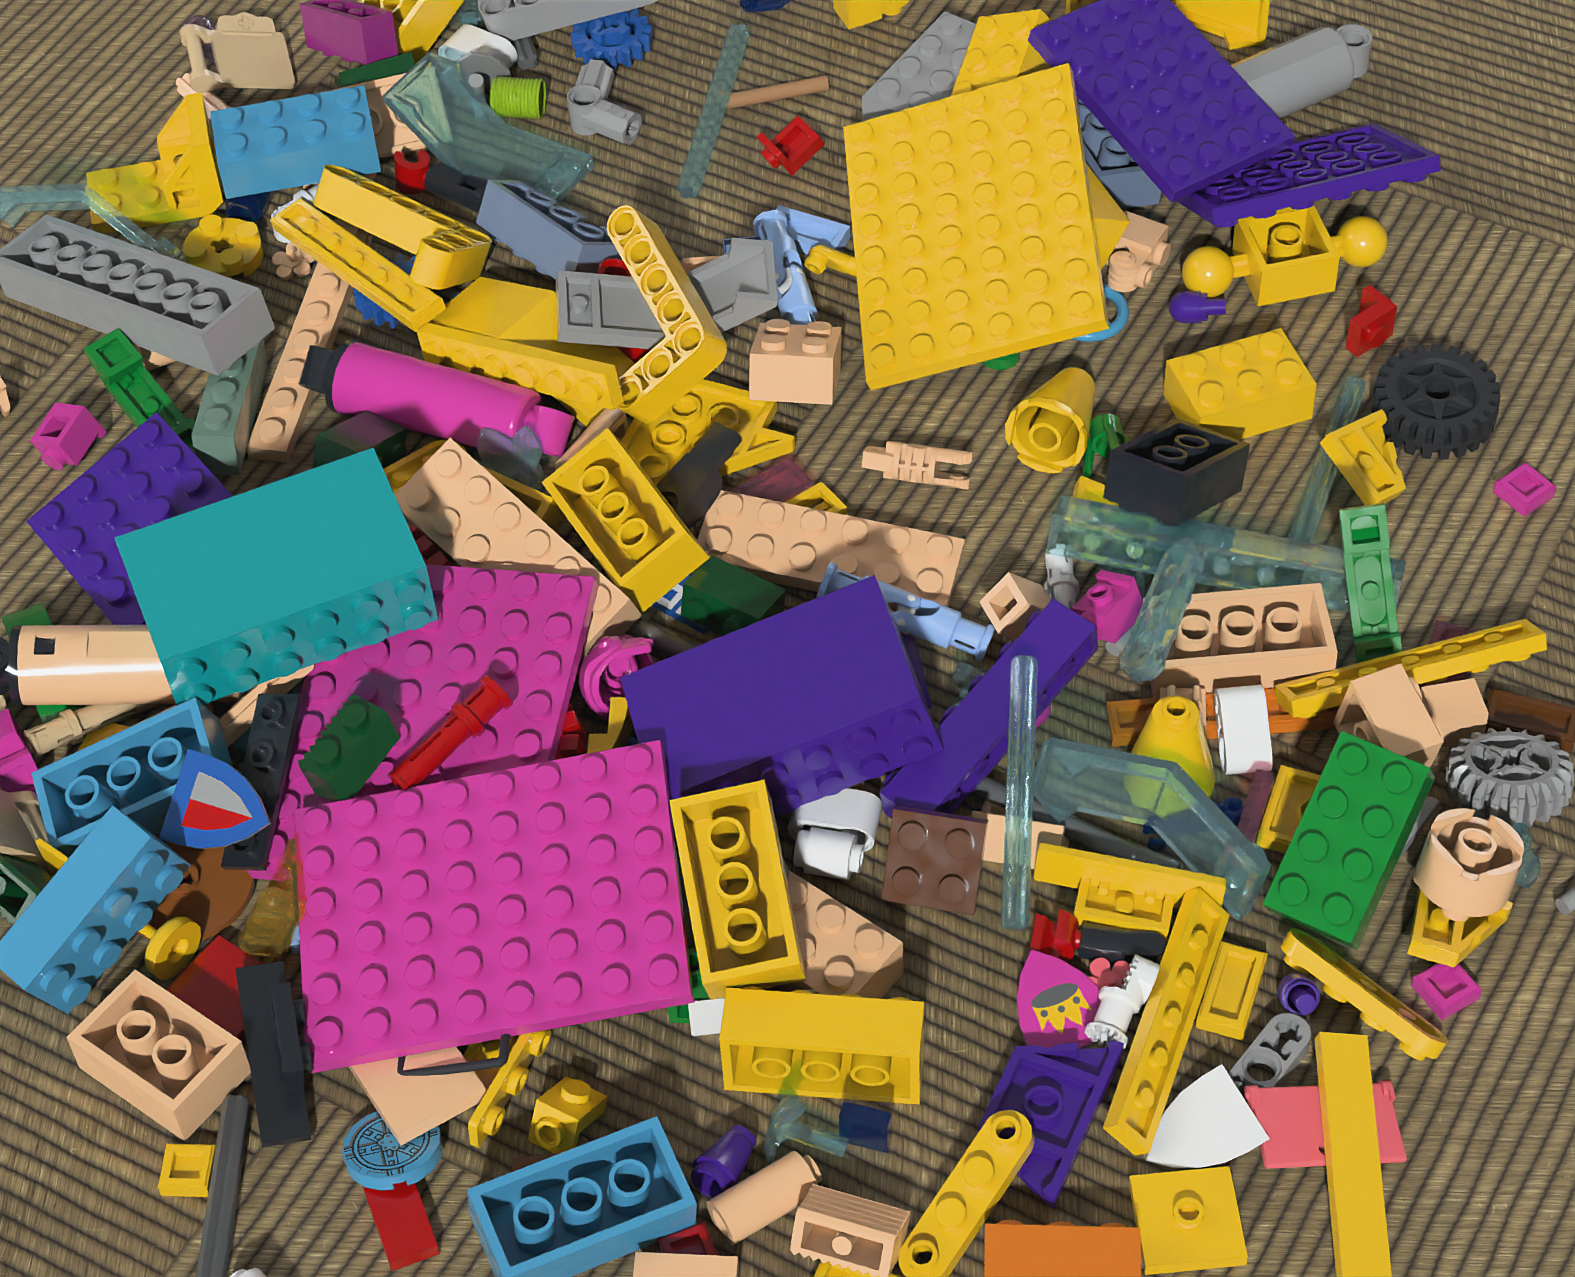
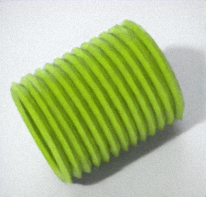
(518, 97)

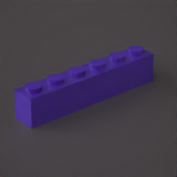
(977, 728)

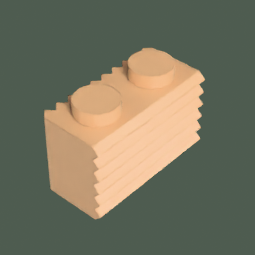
(849, 1231)

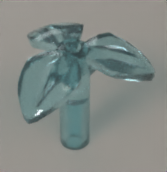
(785, 1126)

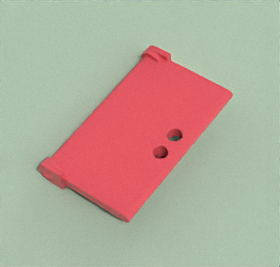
(1295, 1124)

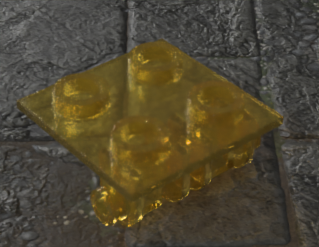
(275, 911)

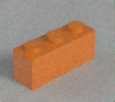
(1061, 1250)

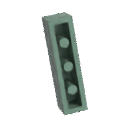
(229, 412)

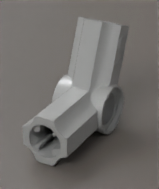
(592, 112)

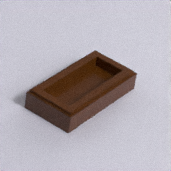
(1534, 715)

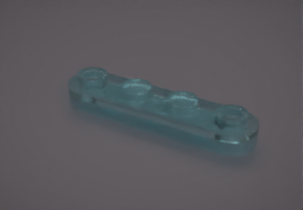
(1163, 610)

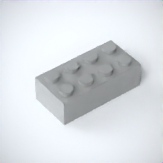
(924, 71)

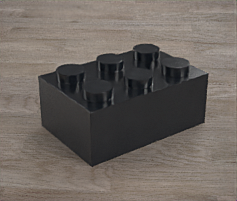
(1175, 471)

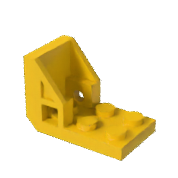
(168, 187)

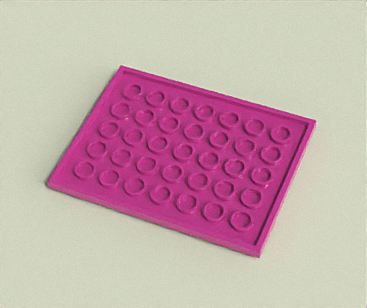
(492, 623)
(490, 907)

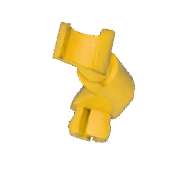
(823, 256)

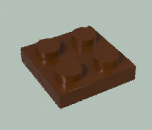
(934, 860)

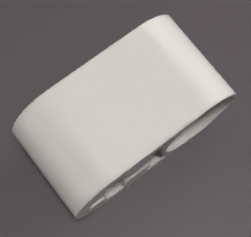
(474, 39)
(1242, 729)
(846, 812)

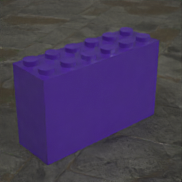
(788, 701)

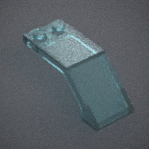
(473, 138)
(18, 200)
(1155, 794)

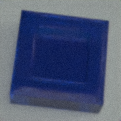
(866, 1126)

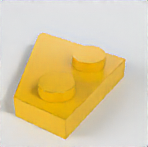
(1366, 459)
(1446, 940)

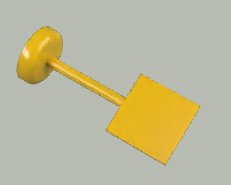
(169, 946)

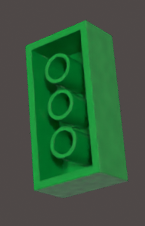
(1349, 840)

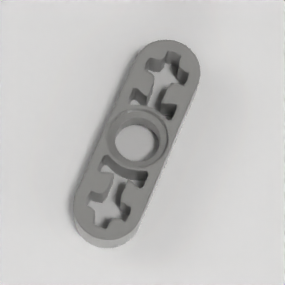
(1264, 1048)

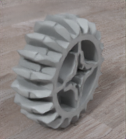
(1510, 776)

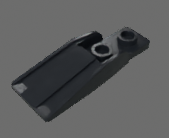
(695, 479)

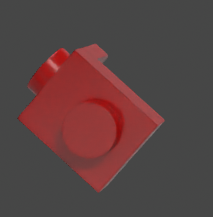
(791, 146)
(1373, 322)

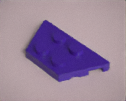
(1060, 1097)

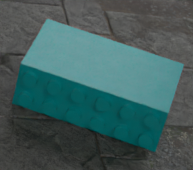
(278, 578)

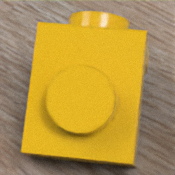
(564, 1113)

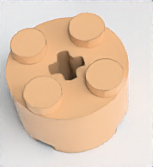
(1469, 864)

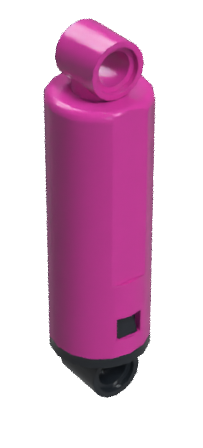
(429, 396)

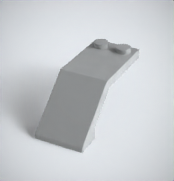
(615, 313)

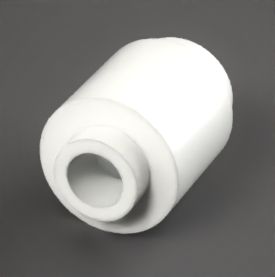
(828, 853)

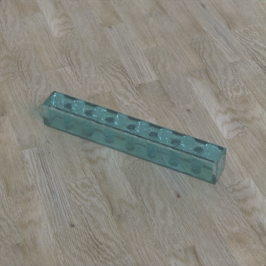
(1233, 556)

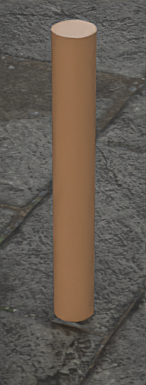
(778, 92)

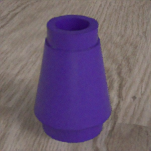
(723, 1162)

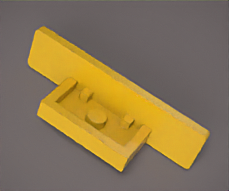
(1120, 889)
(501, 1081)

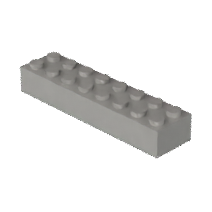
(145, 294)

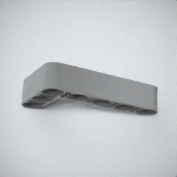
(530, 17)

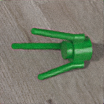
(1105, 435)

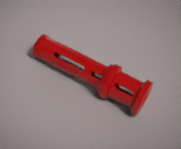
(464, 721)

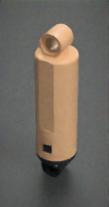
(84, 666)

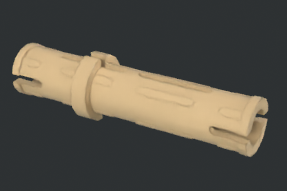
(75, 725)

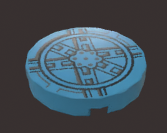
(379, 1161)

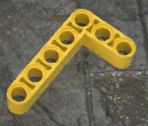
(443, 247)
(692, 338)

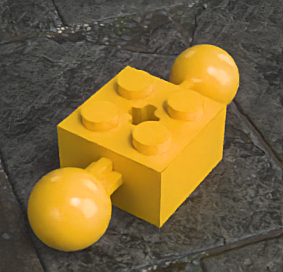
(1285, 256)

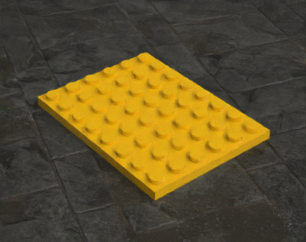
(973, 228)

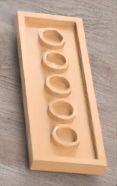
(797, 544)

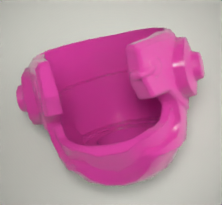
(606, 664)

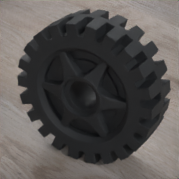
(1437, 401)

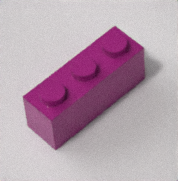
(349, 30)

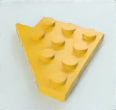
(677, 431)

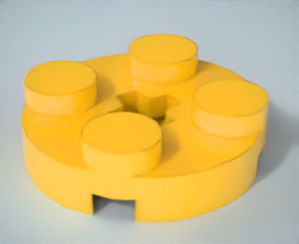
(216, 233)

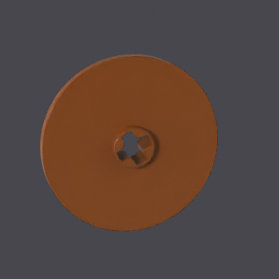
(214, 896)

